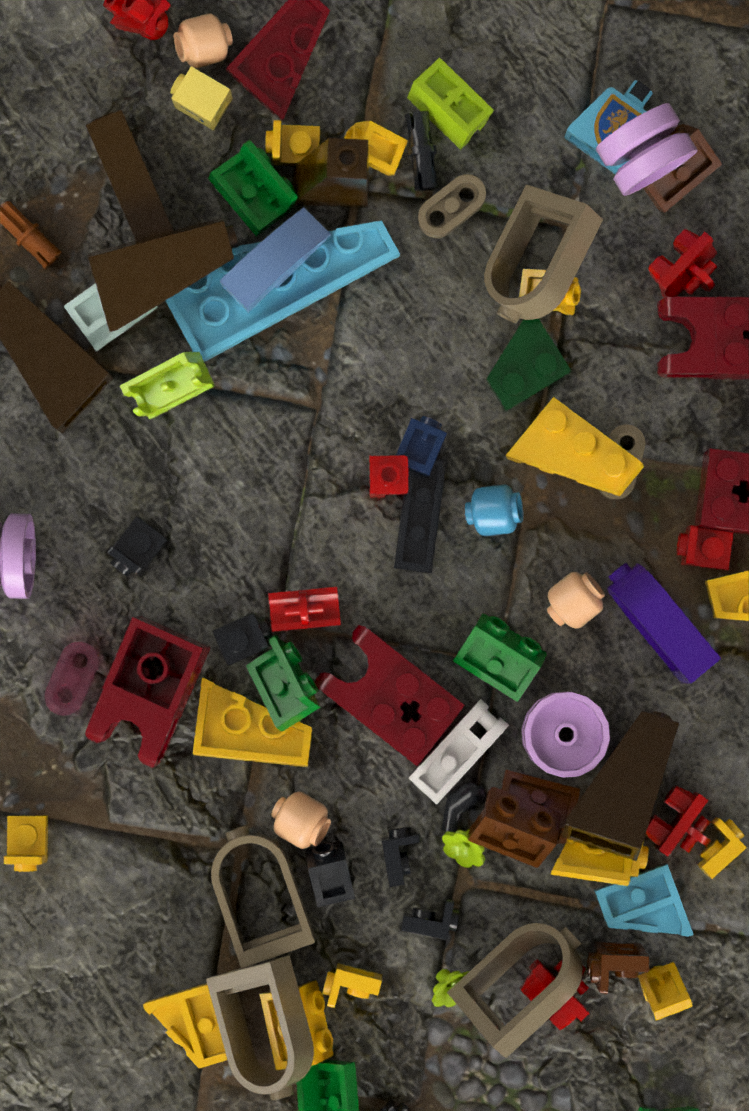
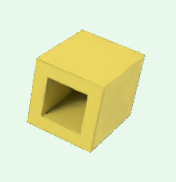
(200, 97)

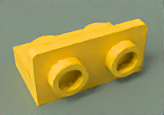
(314, 1006)

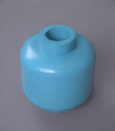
(494, 510)

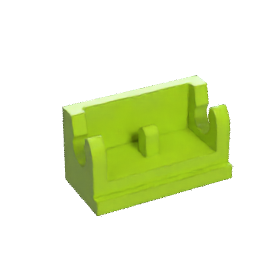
(450, 103)
(169, 384)

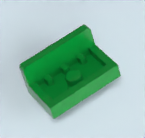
(254, 188)
(283, 685)
(329, 1087)

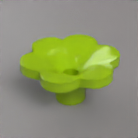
(462, 850)
(446, 982)

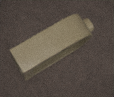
(531, 206)
(273, 943)
(468, 990)
(235, 1033)

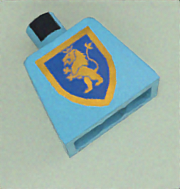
(606, 116)

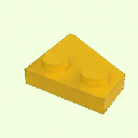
(191, 1023)

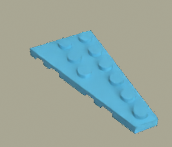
(217, 322)

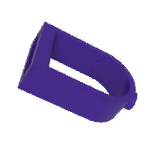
(661, 623)

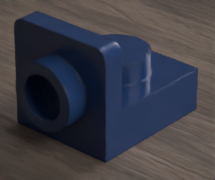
(422, 444)

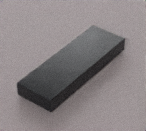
(420, 519)

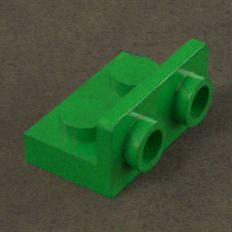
(501, 656)

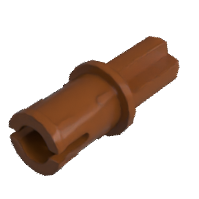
(28, 235)

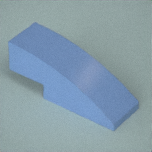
(274, 259)

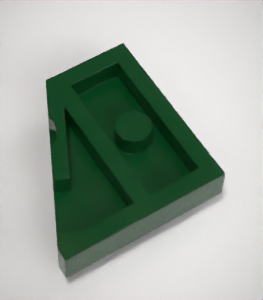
(526, 365)

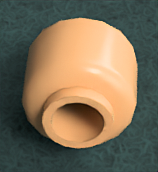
(202, 40)
(575, 600)
(301, 820)

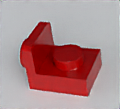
(388, 475)
(705, 548)

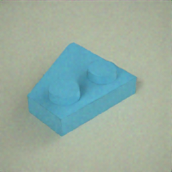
(646, 904)

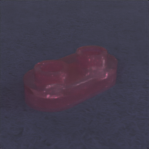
(69, 676)

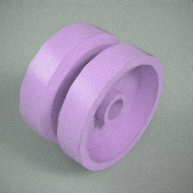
(646, 149)
(17, 556)
(542, 729)

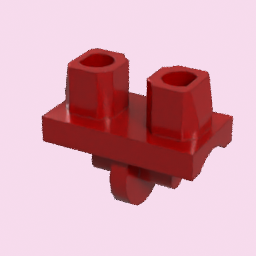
(140, 16)
(690, 270)
(304, 609)
(688, 807)
(539, 979)

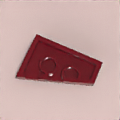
(279, 53)

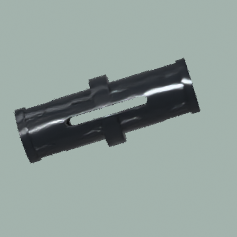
(421, 151)

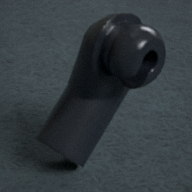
(459, 802)

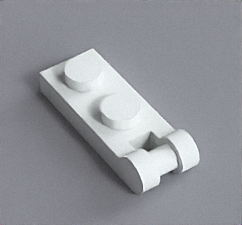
(457, 753)

